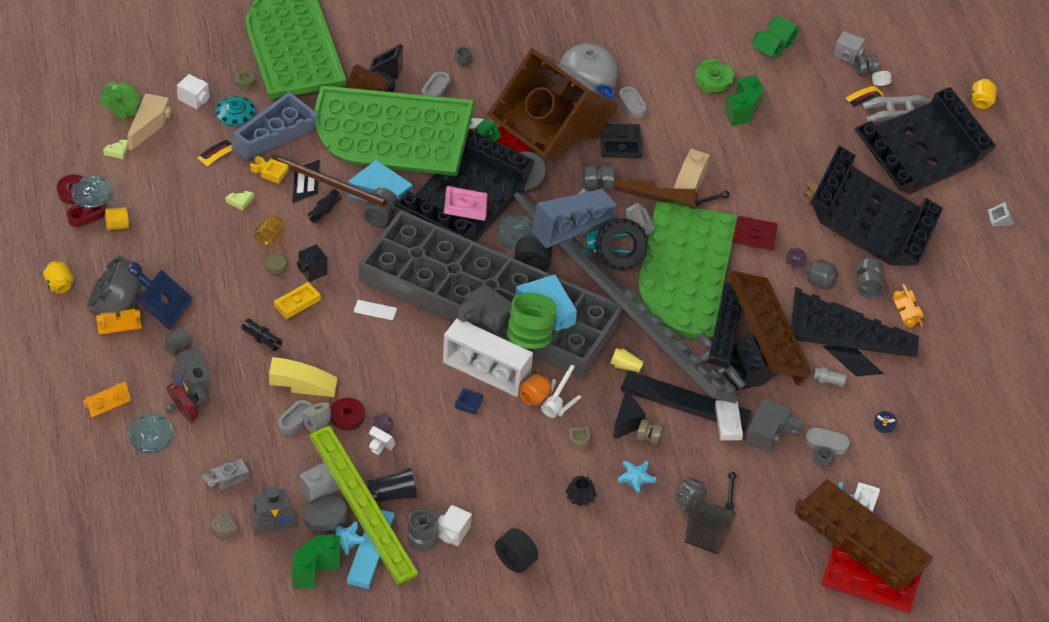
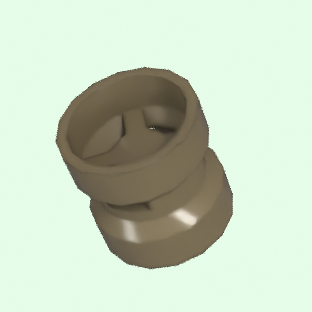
(646, 433)

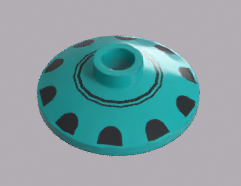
(235, 110)

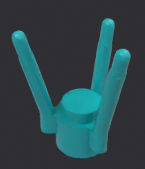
(590, 240)

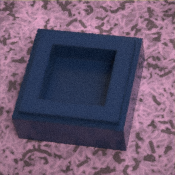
(469, 401)

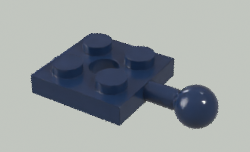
(151, 297)

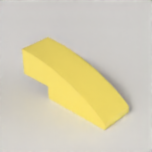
(301, 378)

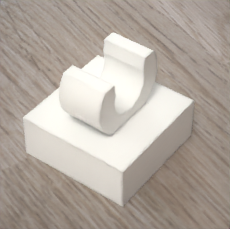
(380, 441)

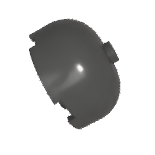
(115, 289)

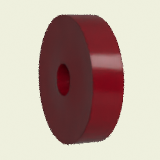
(64, 187)
(353, 408)

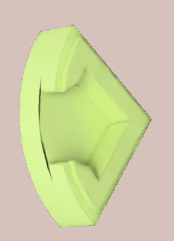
(117, 149)
(240, 200)

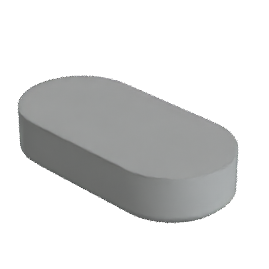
(436, 85)
(632, 102)
(292, 420)
(820, 437)

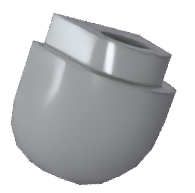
(317, 416)

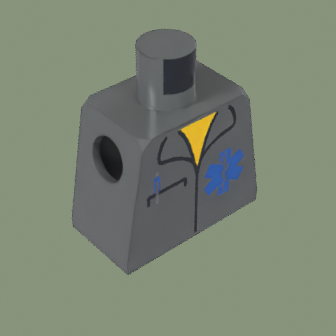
(192, 375)
(271, 511)

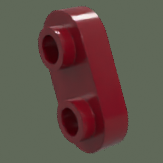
(80, 216)

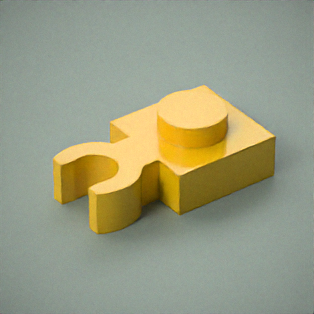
(270, 170)

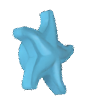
(636, 475)
(349, 537)

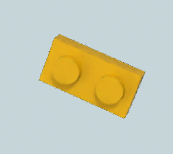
(297, 300)

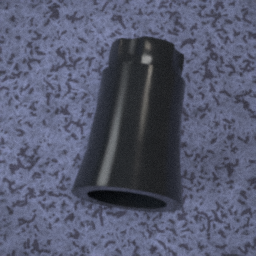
(393, 486)

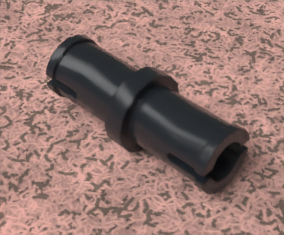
(324, 206)
(261, 334)

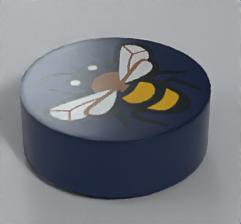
(885, 422)

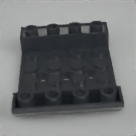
(944, 130)
(483, 168)
(898, 226)

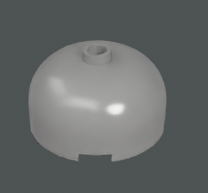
(592, 64)

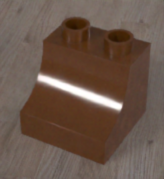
(550, 106)

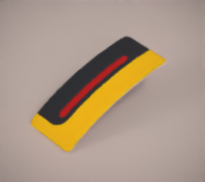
(864, 95)
(215, 152)

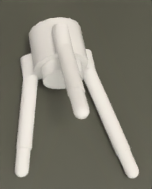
(553, 404)

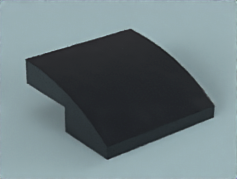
(621, 141)

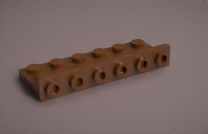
(770, 326)
(863, 535)

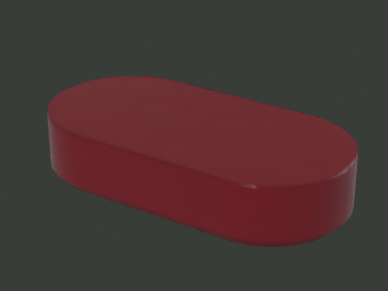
(182, 402)

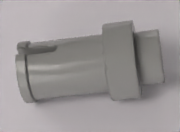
(824, 375)

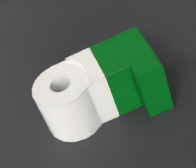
(482, 126)

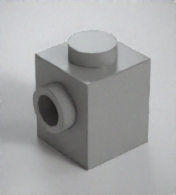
(848, 47)

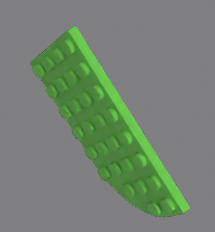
(293, 47)
(394, 128)
(686, 267)

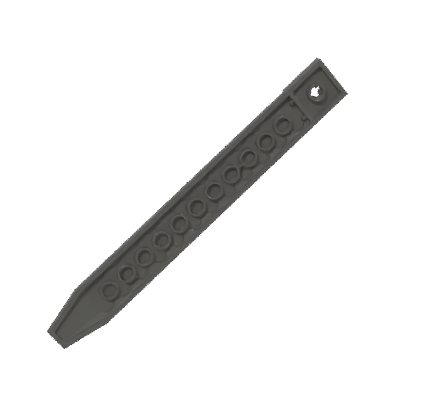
(707, 378)

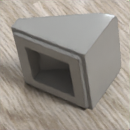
(1001, 215)

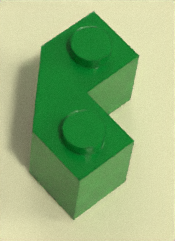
(779, 35)
(745, 102)
(317, 554)

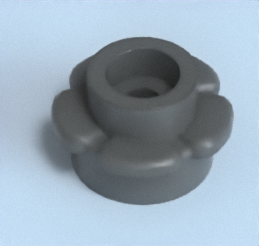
(463, 55)
(821, 453)

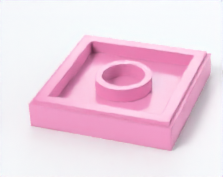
(465, 203)

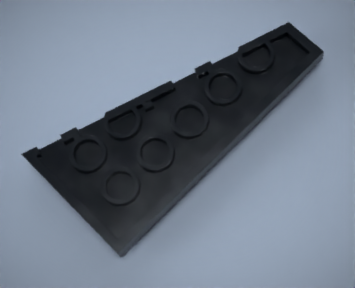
(844, 327)

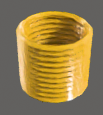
(116, 218)

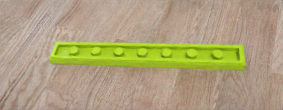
(363, 505)

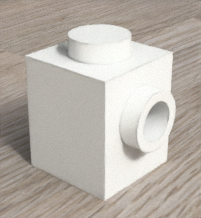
(193, 91)
(454, 525)

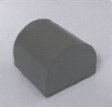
(177, 340)

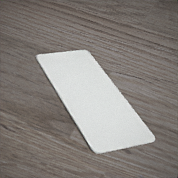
(375, 310)

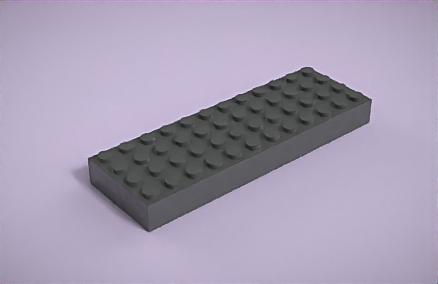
(441, 267)

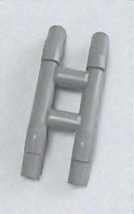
(891, 113)

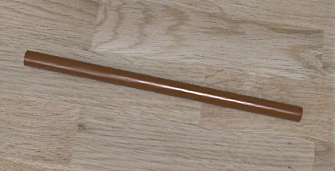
(332, 181)

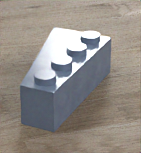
(274, 126)
(571, 215)

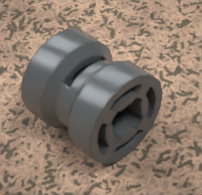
(866, 64)

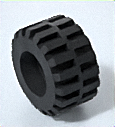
(640, 244)

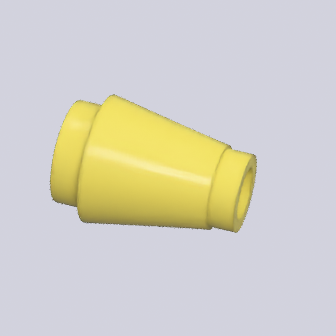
(625, 360)

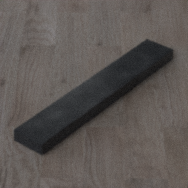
(725, 328)
(676, 397)

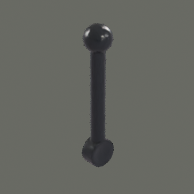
(725, 194)
(729, 505)

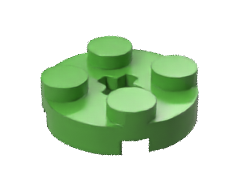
(709, 84)
(111, 99)

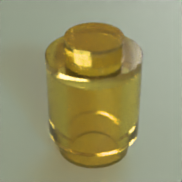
(268, 229)

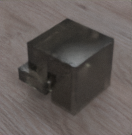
(708, 525)

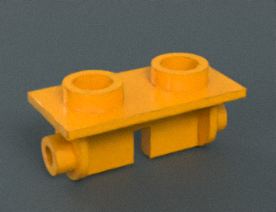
(911, 314)
(126, 321)
(107, 399)

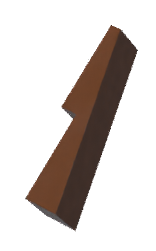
(649, 190)

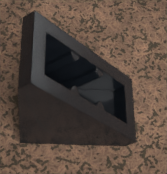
(389, 62)
(628, 417)

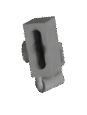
(640, 215)
(227, 474)

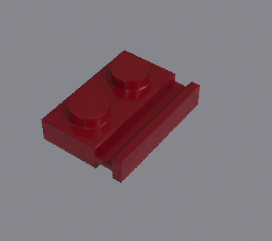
(755, 233)

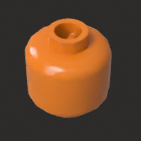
(535, 390)

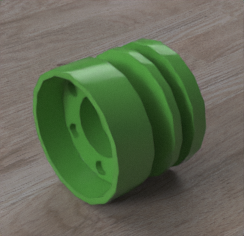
(531, 320)

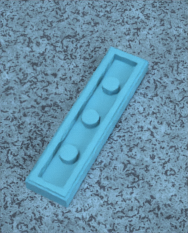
(366, 560)

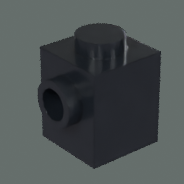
(312, 263)

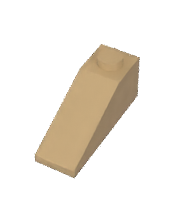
(149, 119)
(693, 170)

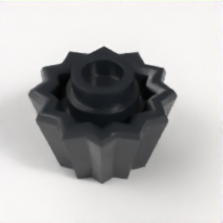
(581, 491)

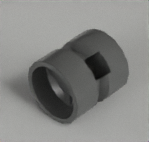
(598, 176)
(376, 214)
(869, 278)
(422, 530)

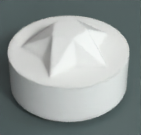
(881, 78)

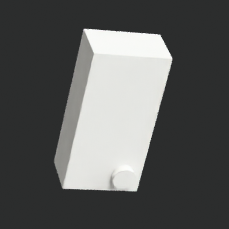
(486, 357)

